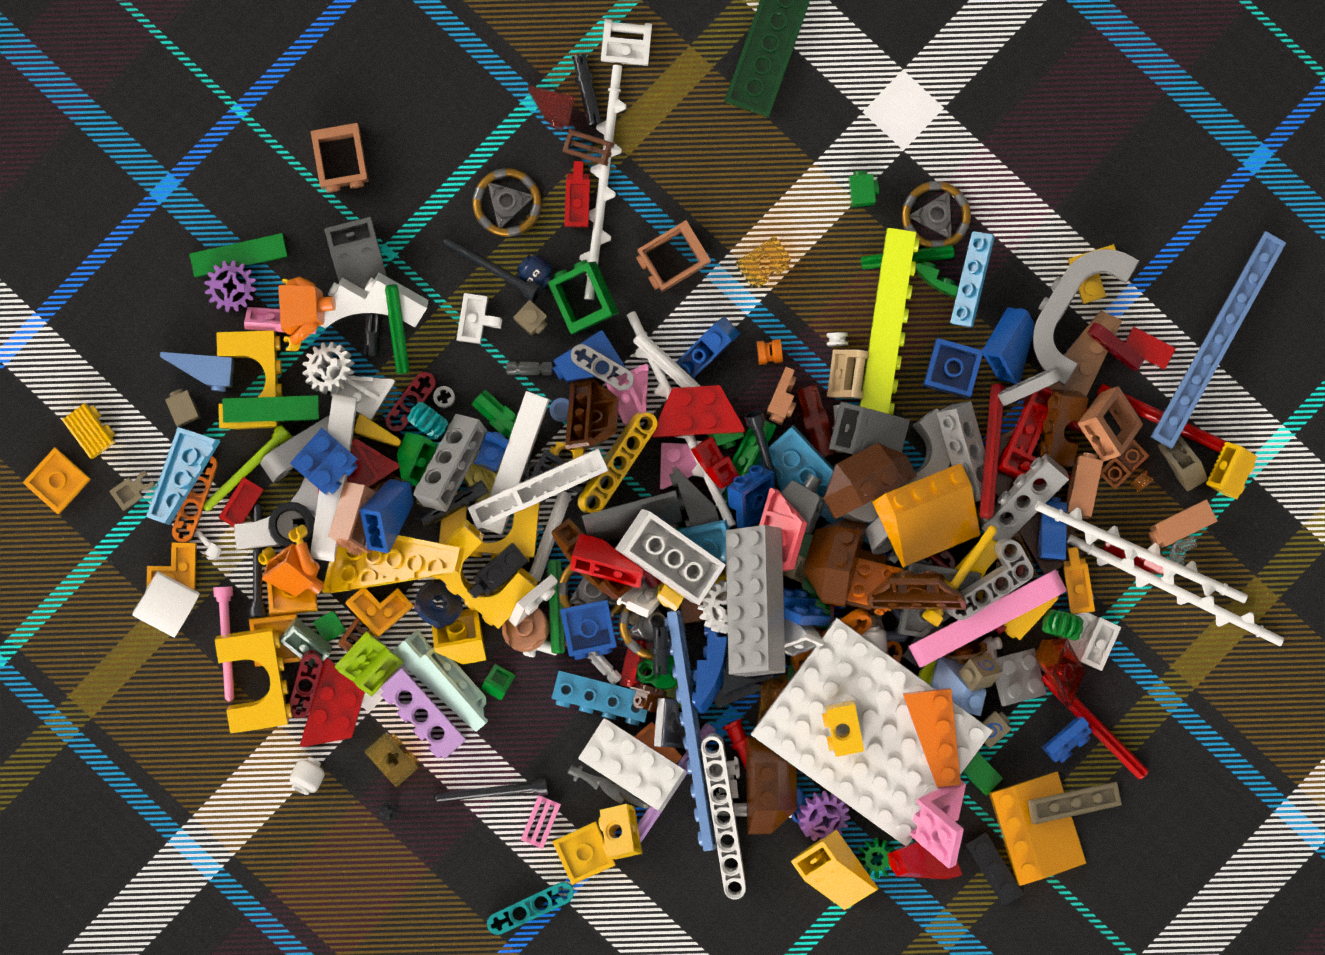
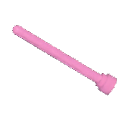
(223, 596)

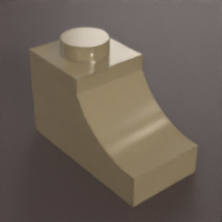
(1184, 464)

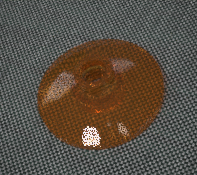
(965, 652)

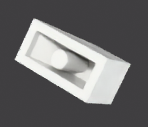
(800, 638)

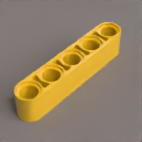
(627, 457)

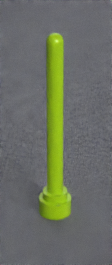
(279, 436)

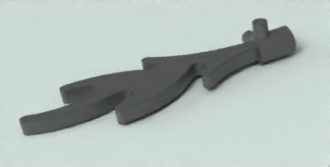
(612, 790)

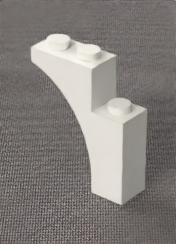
(355, 300)
(257, 533)

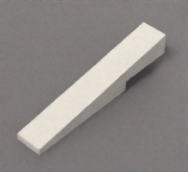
(537, 488)

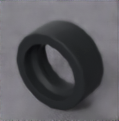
(290, 506)

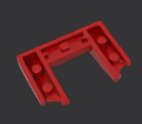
(1018, 454)

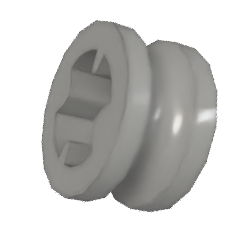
(437, 393)

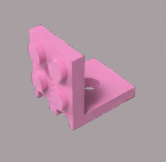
(937, 823)

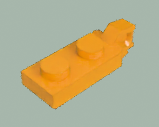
(1078, 583)

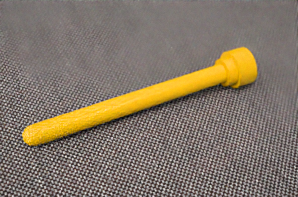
(934, 616)

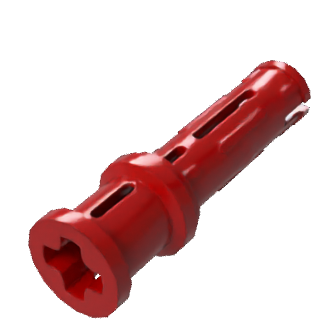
(738, 738)

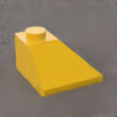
(462, 639)

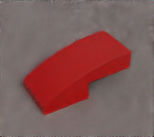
(716, 466)

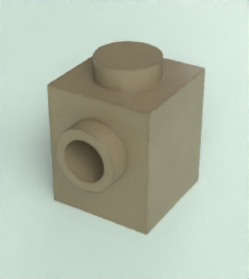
(531, 318)

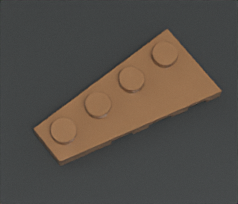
(1087, 355)

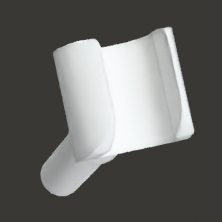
(213, 550)

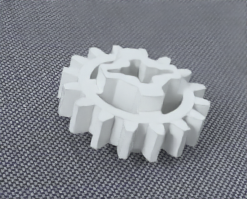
(320, 367)
(713, 613)

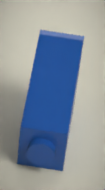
(1010, 344)
(570, 372)
(385, 514)
(1052, 534)

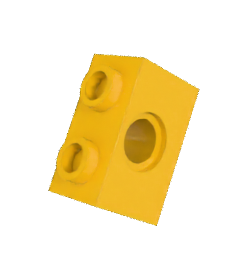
(852, 740)
(629, 842)

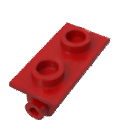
(630, 666)

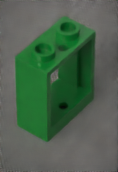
(608, 306)

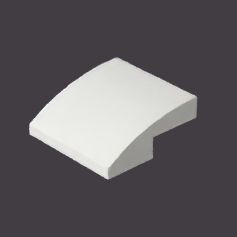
(166, 604)
(1095, 641)

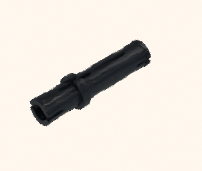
(586, 88)
(460, 500)

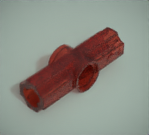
(815, 419)

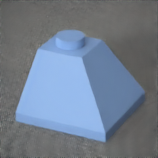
(947, 676)

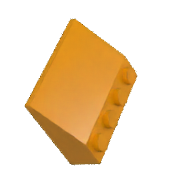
(929, 515)
(1035, 848)

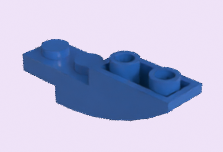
(710, 671)

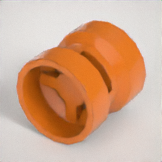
(763, 352)

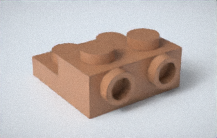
(781, 403)

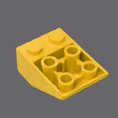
(834, 871)

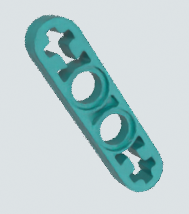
(532, 911)

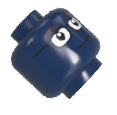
(535, 269)

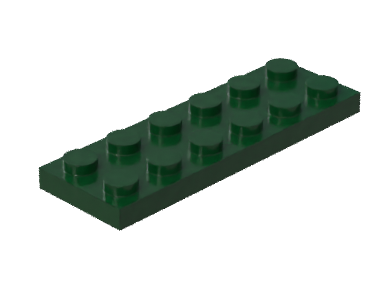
(766, 55)

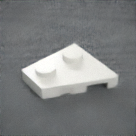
(368, 391)

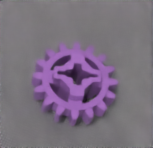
(241, 287)
(823, 815)

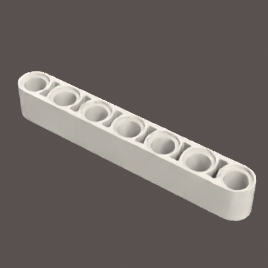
(341, 428)
(723, 827)

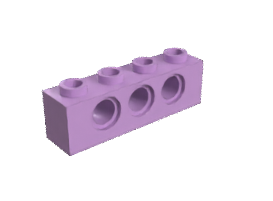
(452, 736)

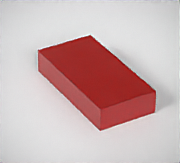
(1150, 348)
(241, 503)

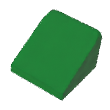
(329, 626)
(498, 682)

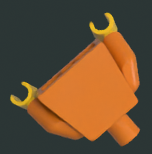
(302, 310)
(292, 567)

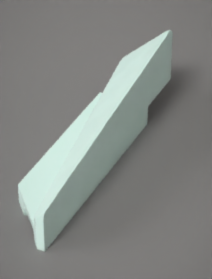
(443, 679)

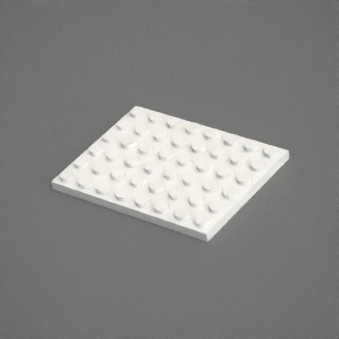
(893, 767)

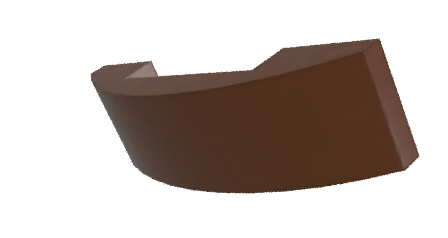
(566, 538)

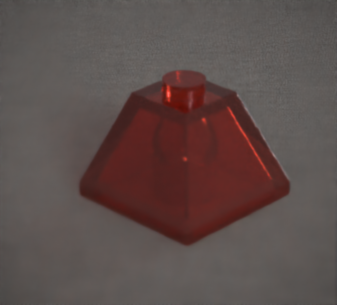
(1061, 667)

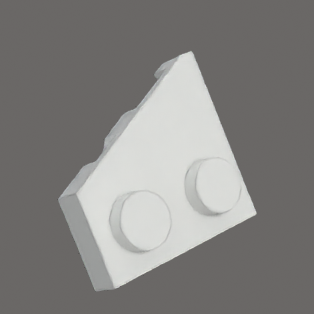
(531, 601)

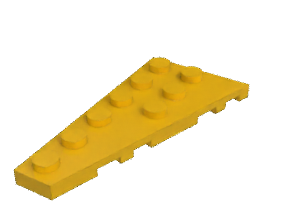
(406, 561)

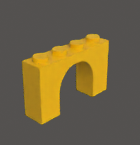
(258, 346)
(522, 533)
(497, 605)
(1022, 624)
(260, 647)

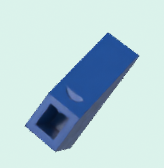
(708, 347)

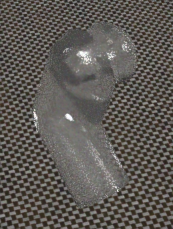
(1179, 549)

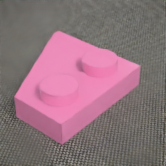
(635, 398)
(675, 455)

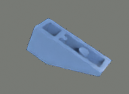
(209, 370)

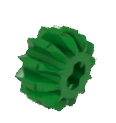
(1062, 624)
(868, 856)

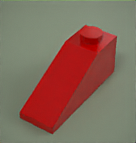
(601, 560)

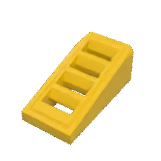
(369, 429)

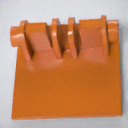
(868, 577)

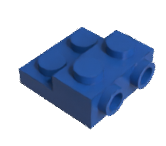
(325, 462)
(749, 495)
(801, 608)
(588, 629)
(1073, 734)

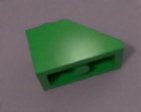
(414, 457)

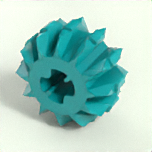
(427, 420)

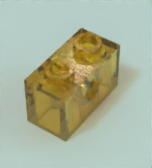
(750, 263)
(394, 772)

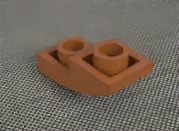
(1121, 467)

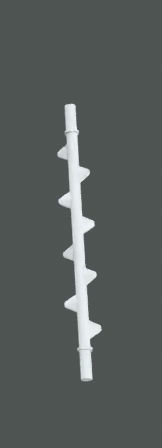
(602, 172)
(664, 390)
(1132, 550)
(1183, 596)

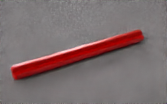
(1189, 431)
(991, 453)
(1103, 734)

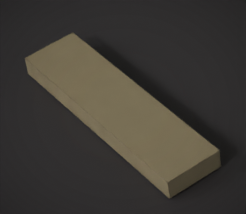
(1074, 803)

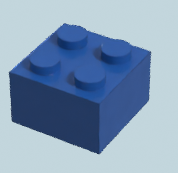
(953, 368)

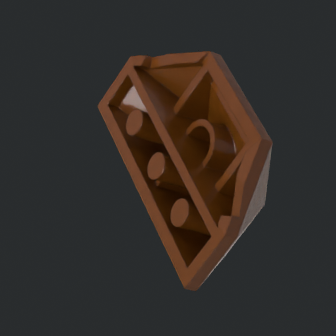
(590, 415)
(866, 478)
(834, 559)
(916, 591)
(769, 788)

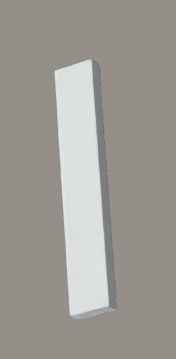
(519, 449)

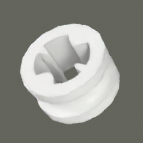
(837, 339)

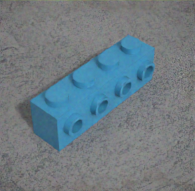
(597, 695)

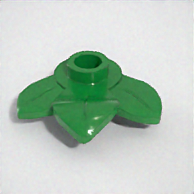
(658, 681)

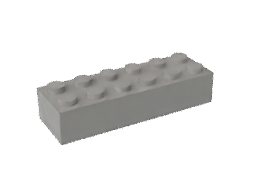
(755, 601)

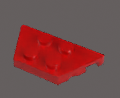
(697, 412)
(371, 465)
(333, 708)

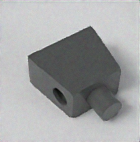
(805, 500)

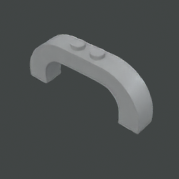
(1095, 262)
(935, 461)

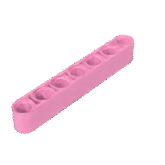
(987, 619)

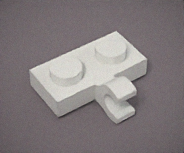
(474, 318)

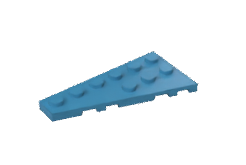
(796, 459)

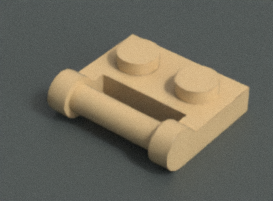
(842, 372)

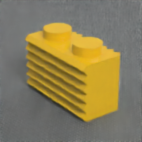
(89, 430)
(1232, 470)

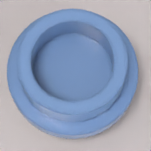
(559, 409)

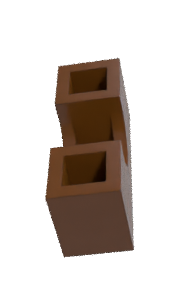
(1063, 408)

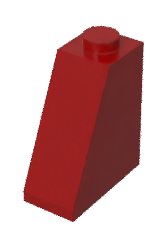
(920, 863)

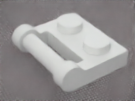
(626, 50)

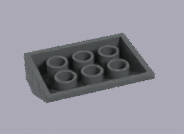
(614, 522)

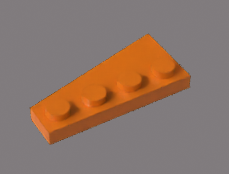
(935, 728)

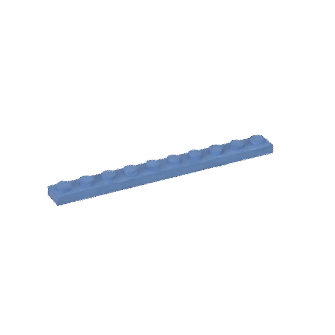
(1218, 340)
(689, 720)

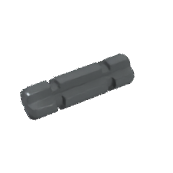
(529, 368)

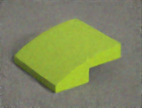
(369, 664)

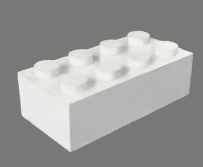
(670, 556)
(632, 765)

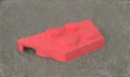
(782, 514)

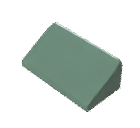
(301, 638)

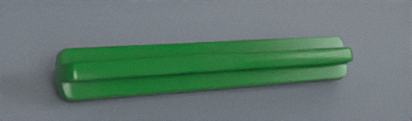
(924, 254)
(397, 328)
(556, 625)

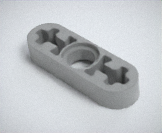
(589, 353)
(1030, 385)

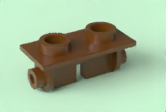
(647, 697)

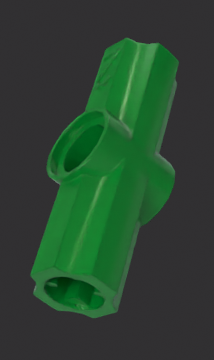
(499, 416)

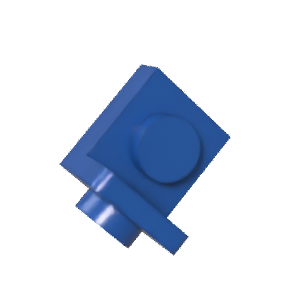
(492, 451)

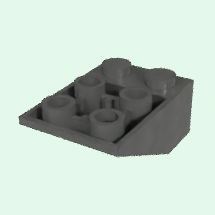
(355, 251)
(863, 427)

